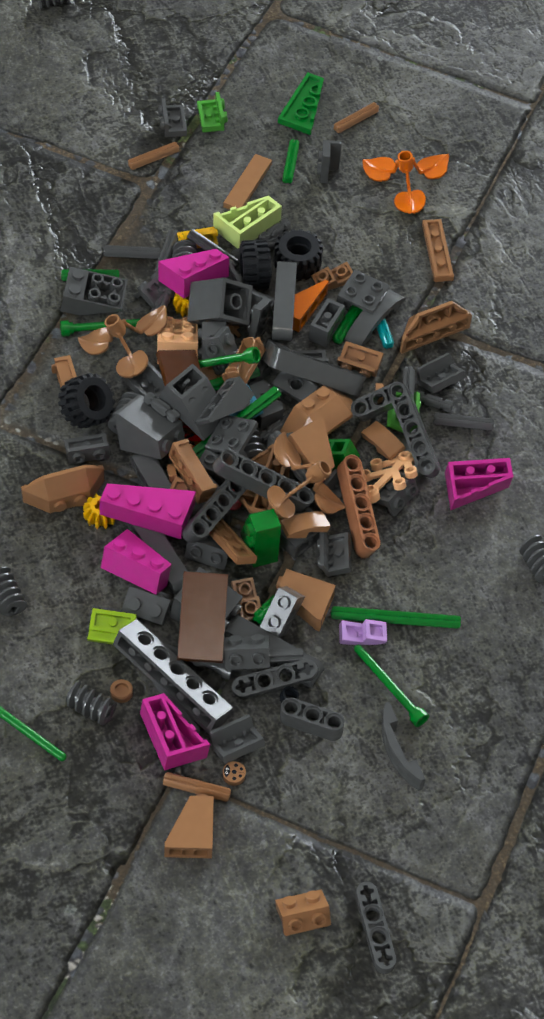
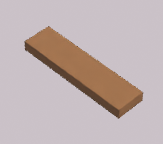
(248, 182)
(437, 250)
(232, 544)

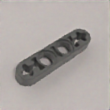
(274, 674)
(374, 927)

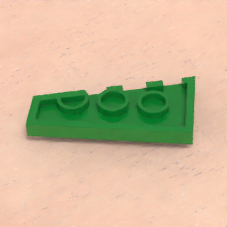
(303, 105)

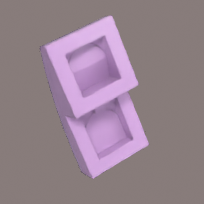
(365, 633)

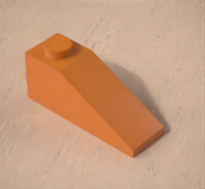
(307, 302)

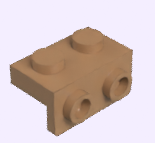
(360, 359)
(303, 912)

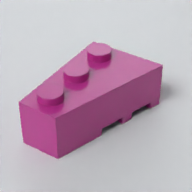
(180, 271)
(476, 479)
(136, 562)
(171, 734)

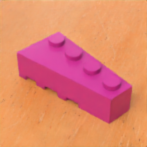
(149, 507)

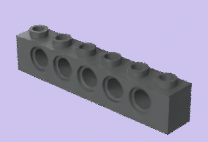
(172, 676)

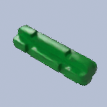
(260, 613)

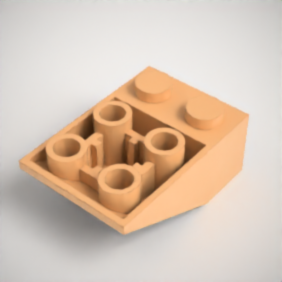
(178, 335)

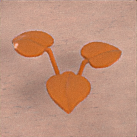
(413, 201)

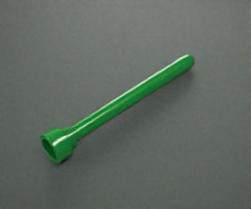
(69, 328)
(250, 356)
(417, 715)
(31, 734)

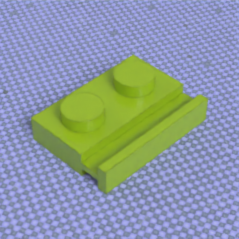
(106, 625)

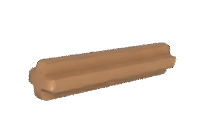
(356, 117)
(153, 155)
(196, 786)

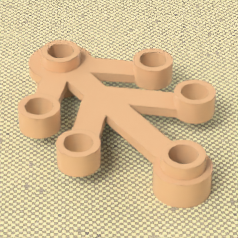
(403, 460)

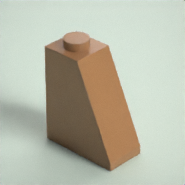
(313, 443)
(317, 596)
(193, 830)

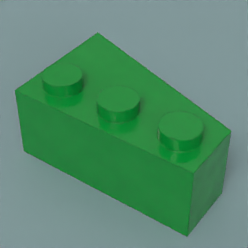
(262, 536)

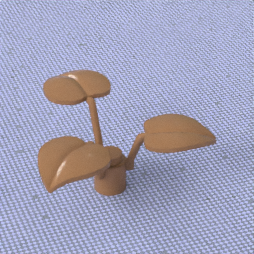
(133, 364)
(316, 473)

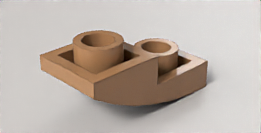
(336, 277)
(383, 439)
(301, 524)
(250, 600)

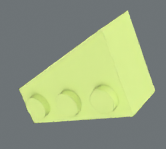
(247, 221)

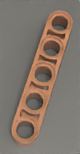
(356, 515)

